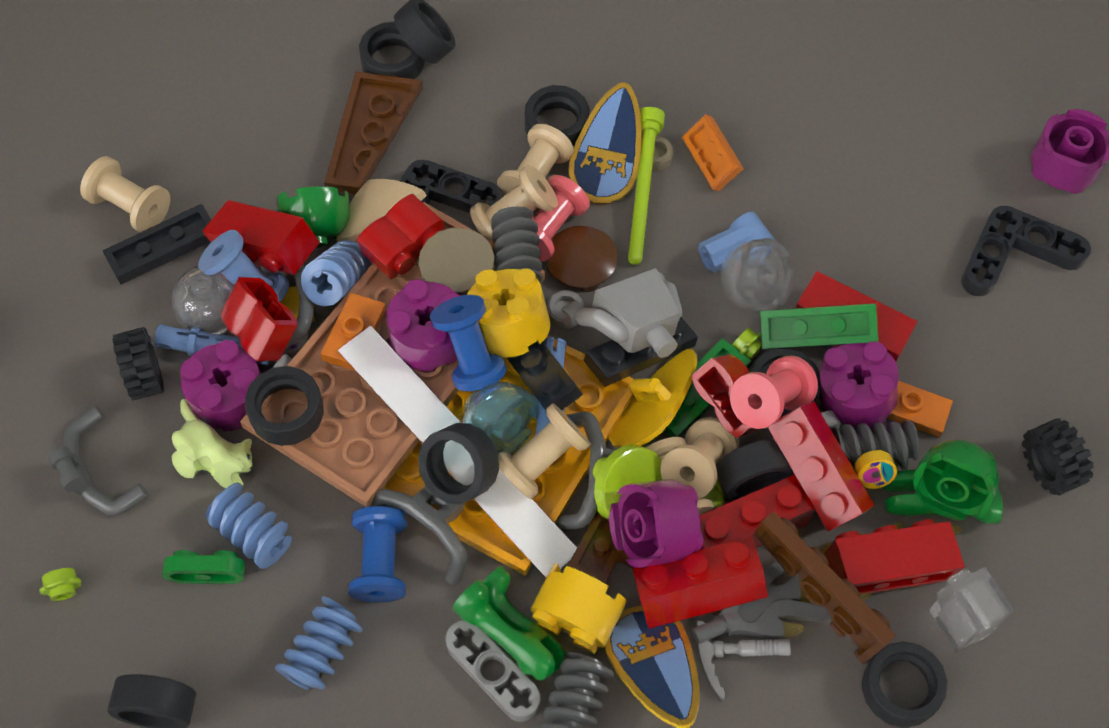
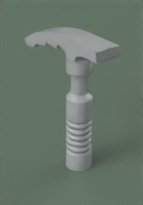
(743, 648)

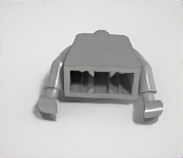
(633, 313)

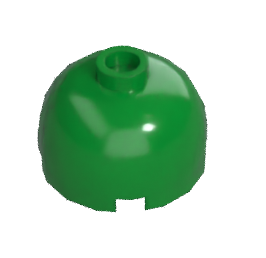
(320, 208)
(957, 479)

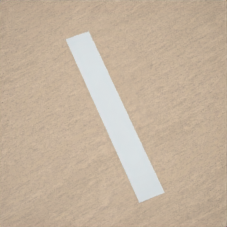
(426, 414)

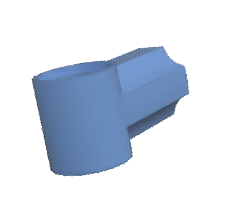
(744, 228)

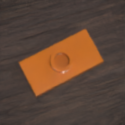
(712, 152)
(354, 318)
(924, 408)

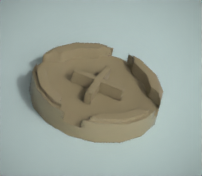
(455, 258)

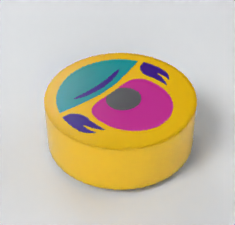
(875, 469)

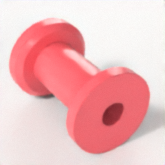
(571, 201)
(761, 397)

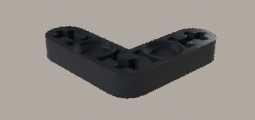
(443, 177)
(1017, 236)

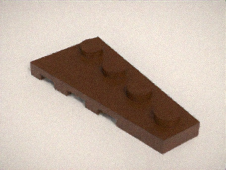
(368, 126)
(825, 588)

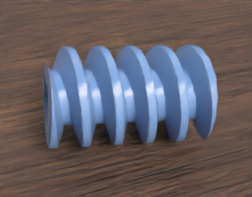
(334, 273)
(247, 528)
(319, 645)

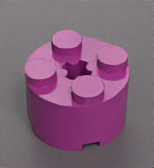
(1071, 151)
(411, 327)
(217, 383)
(859, 383)
(656, 522)

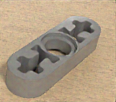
(520, 685)

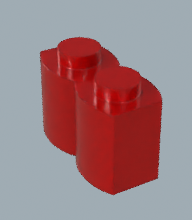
(399, 236)
(258, 319)
(714, 385)

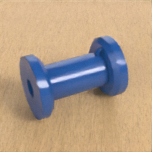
(460, 319)
(378, 554)

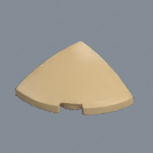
(373, 202)

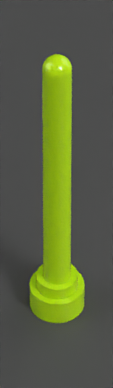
(651, 124)

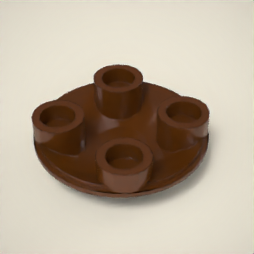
(582, 257)

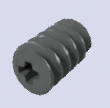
(516, 240)
(894, 439)
(576, 692)

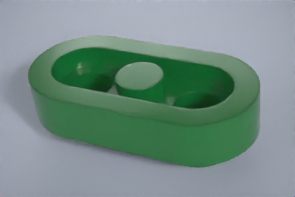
(191, 568)

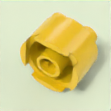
(514, 310)
(578, 607)

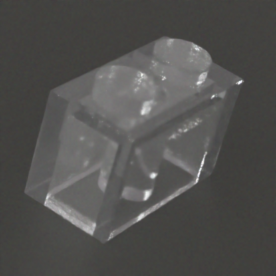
(970, 608)

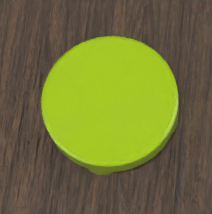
(623, 467)

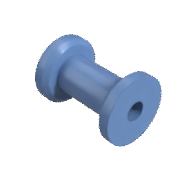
(226, 257)

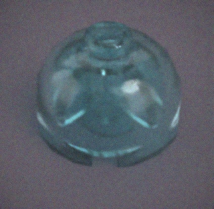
(502, 414)

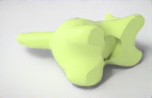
(203, 449)

